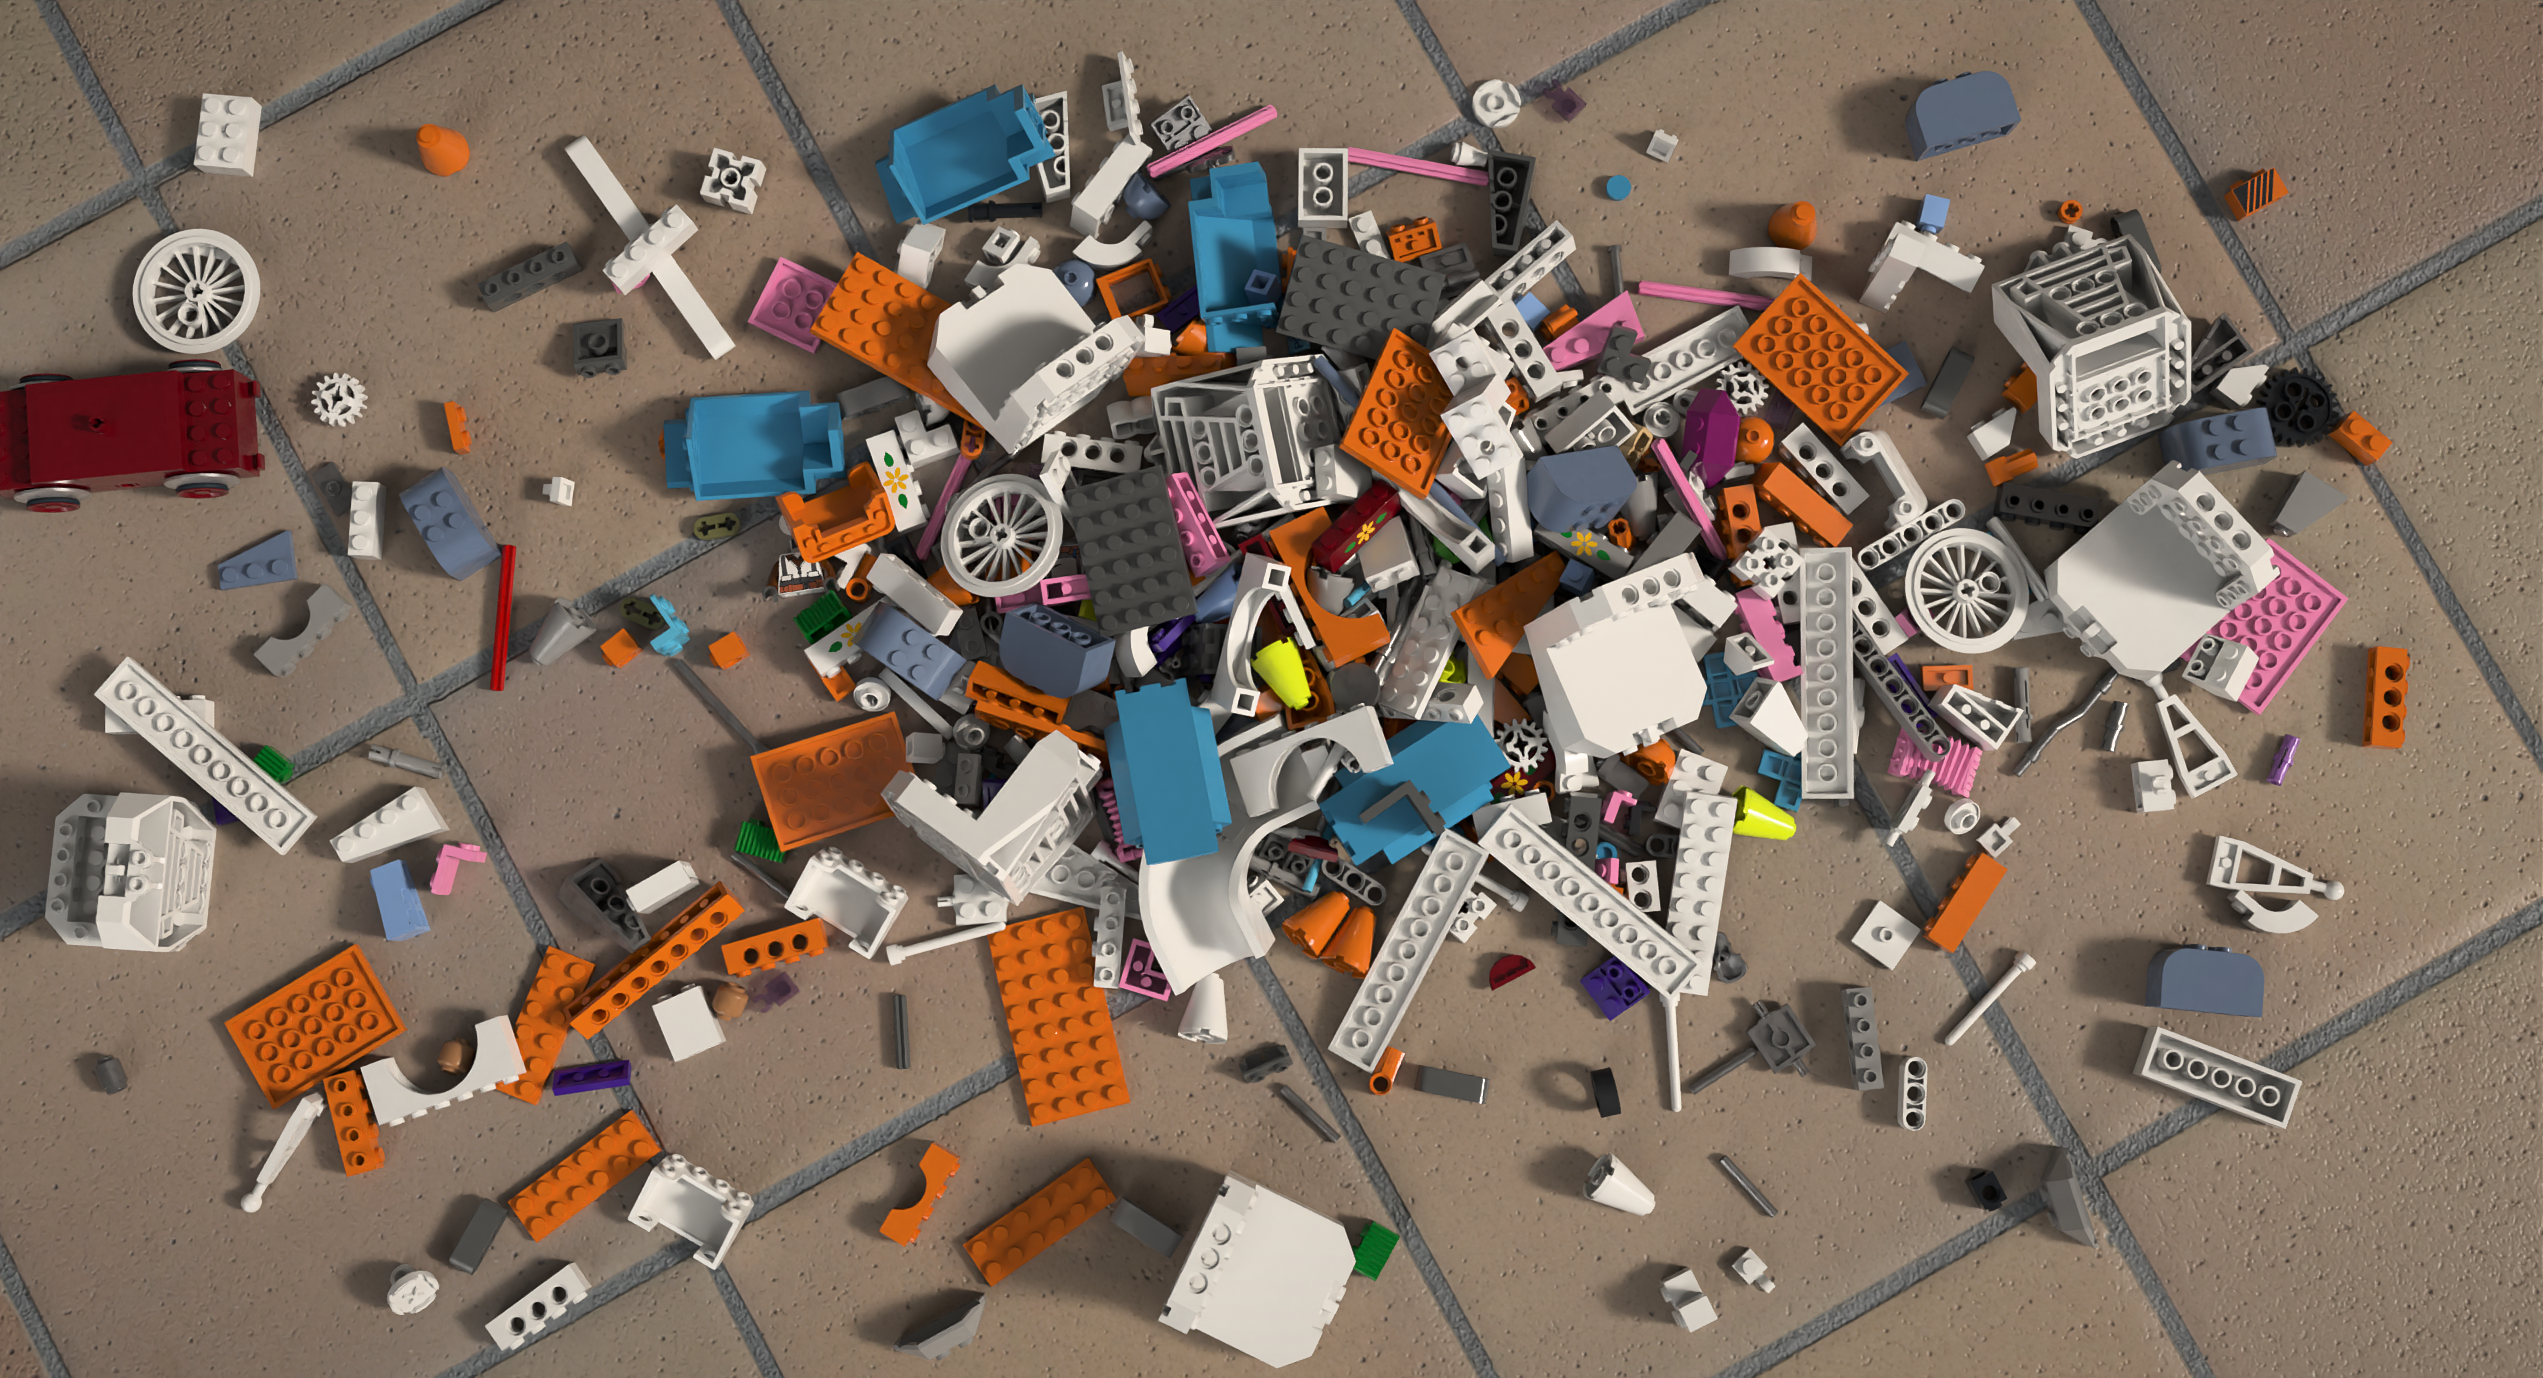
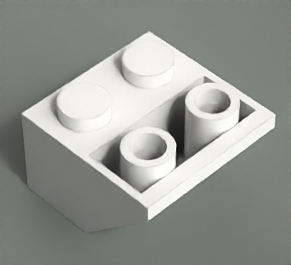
(2221, 666)

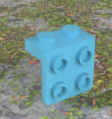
(674, 638)

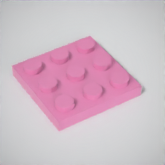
(792, 304)

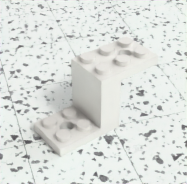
(1474, 409)

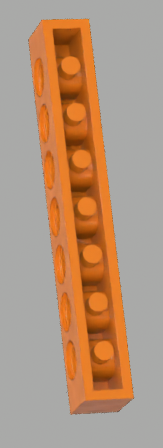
(653, 960)

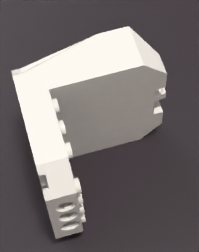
(2086, 327)
(1027, 354)
(1246, 436)
(2158, 573)
(1619, 661)
(1023, 826)
(150, 874)
(1261, 1273)

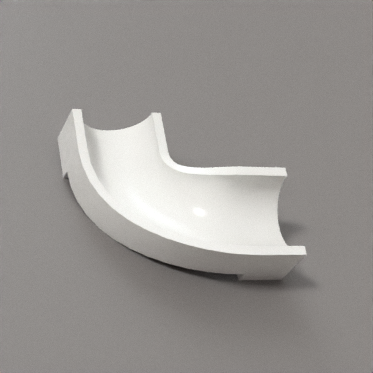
(1200, 905)

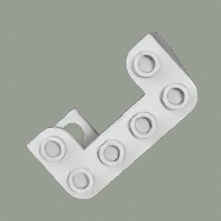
(848, 898)
(693, 1206)

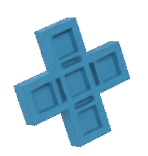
(1723, 688)
(1789, 773)

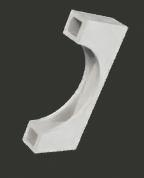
(1233, 682)
(1259, 769)
(495, 1061)

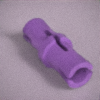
(2283, 759)

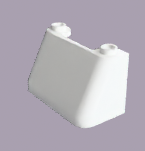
(1879, 448)

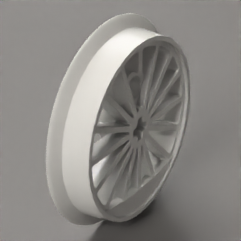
(197, 243)
(1002, 538)
(1967, 604)

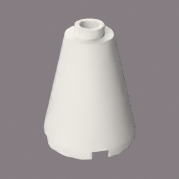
(1206, 1012)
(1618, 1187)

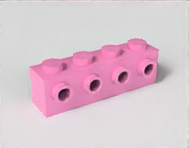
(1196, 530)

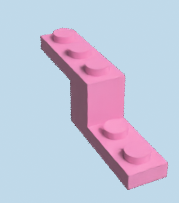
(1048, 593)

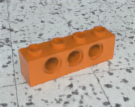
(1744, 498)
(2377, 683)
(736, 952)

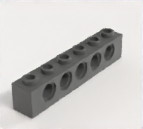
(1576, 804)

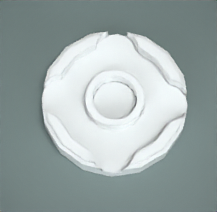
(1496, 104)

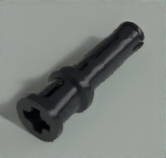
(992, 211)

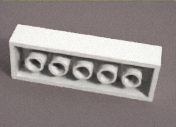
(2217, 1077)

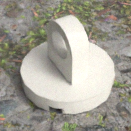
(411, 1291)

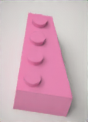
(1588, 337)
(1758, 620)

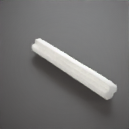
(2033, 579)

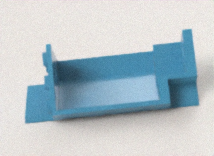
(962, 153)
(1230, 239)
(754, 445)
(1440, 758)
(1166, 773)

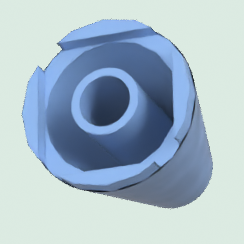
(1219, 598)

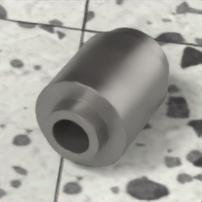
(111, 1075)

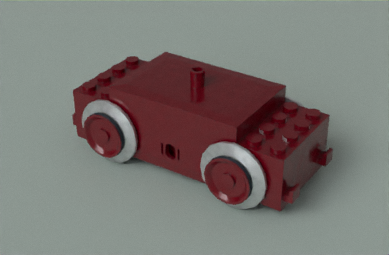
(126, 432)

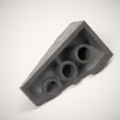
(600, 901)

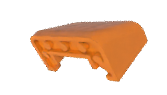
(840, 517)

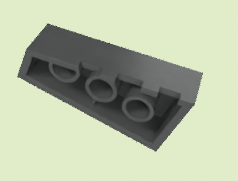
(1510, 194)

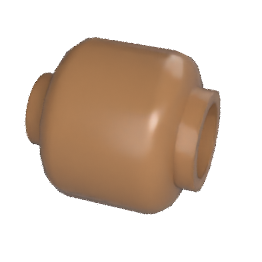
(729, 1001)
(456, 1057)

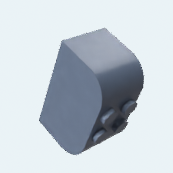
(1961, 114)
(2220, 442)
(1579, 488)
(450, 524)
(909, 650)
(1053, 651)
(2205, 981)

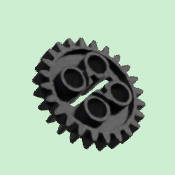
(2317, 418)

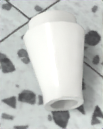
(1467, 155)

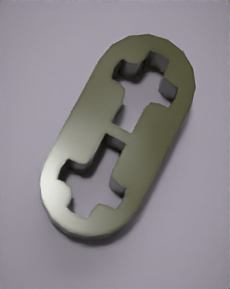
(716, 521)
(641, 619)

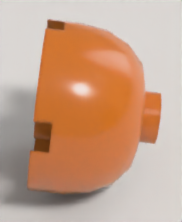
(1754, 440)
(1653, 762)

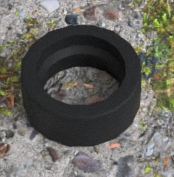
(1605, 1092)

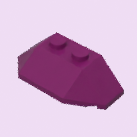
(1711, 434)

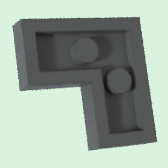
(1618, 360)

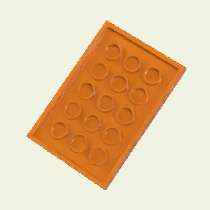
(1820, 359)
(1399, 416)
(831, 780)
(315, 1026)

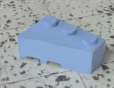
(398, 901)

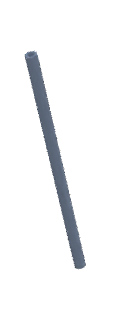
(1436, 489)

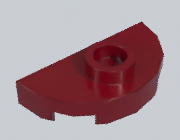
(1314, 847)
(1508, 969)

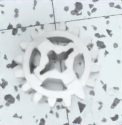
(1749, 395)
(337, 408)
(1532, 743)

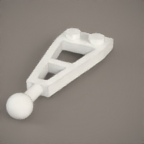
(1055, 475)
(2206, 775)
(2226, 862)
(295, 1130)

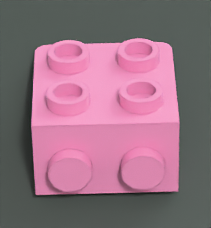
(448, 860)

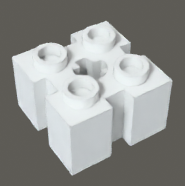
(726, 168)
(1751, 564)
(1477, 907)

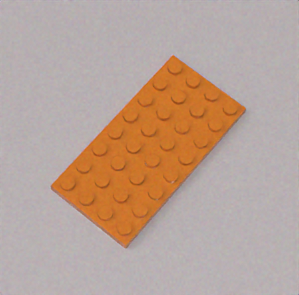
(887, 327)
(1058, 1017)

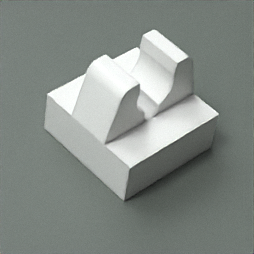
(1662, 145)
(560, 491)

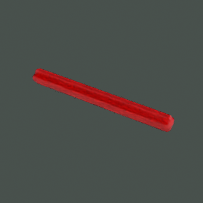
(503, 618)

